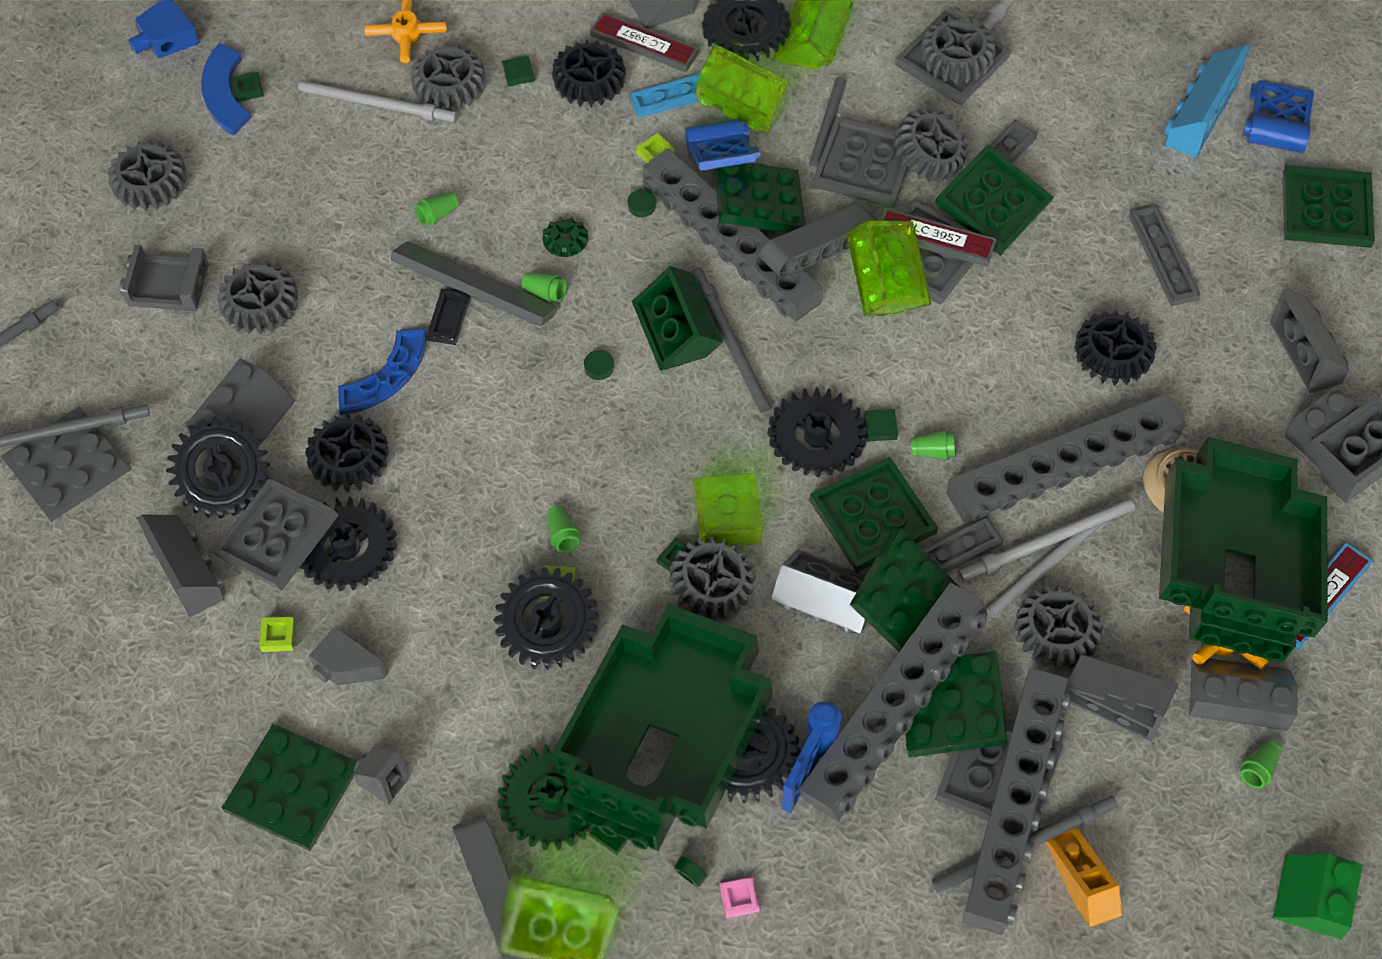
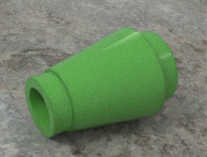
(435, 208)
(547, 286)
(934, 445)
(562, 530)
(1261, 765)

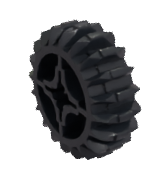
(588, 73)
(1132, 355)
(354, 465)

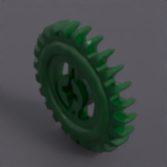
(519, 802)

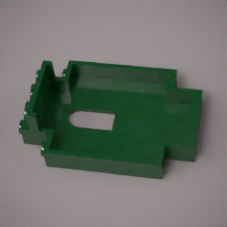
(1251, 508)
(681, 680)

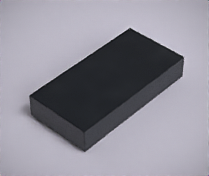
(448, 317)

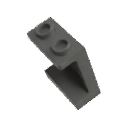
(164, 280)

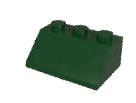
(676, 319)

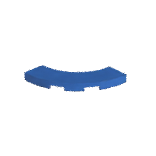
(216, 89)
(379, 387)

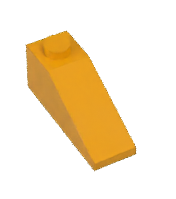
(1086, 878)

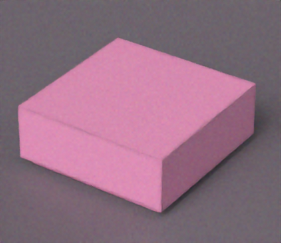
(739, 897)

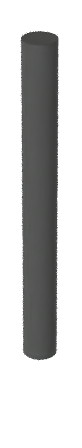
(828, 120)

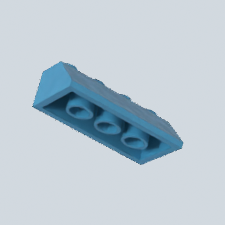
(1205, 100)

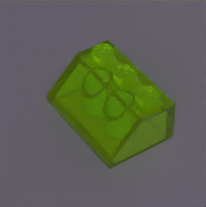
(814, 32)
(741, 89)
(888, 267)
(554, 921)

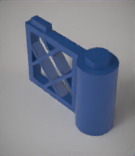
(1279, 129)
(720, 144)
(822, 730)

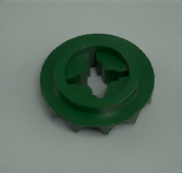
(565, 247)

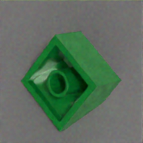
(1318, 893)

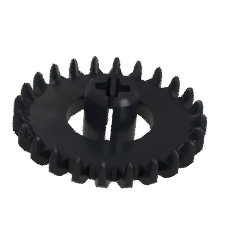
(745, 37)
(815, 418)
(208, 438)
(346, 544)
(531, 644)
(753, 777)

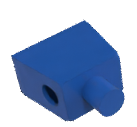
(163, 30)

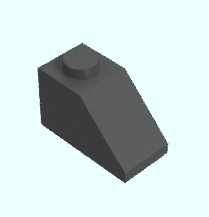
(345, 660)
(381, 773)

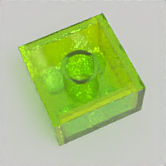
(728, 509)

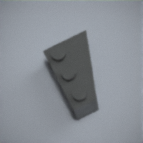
(1120, 695)

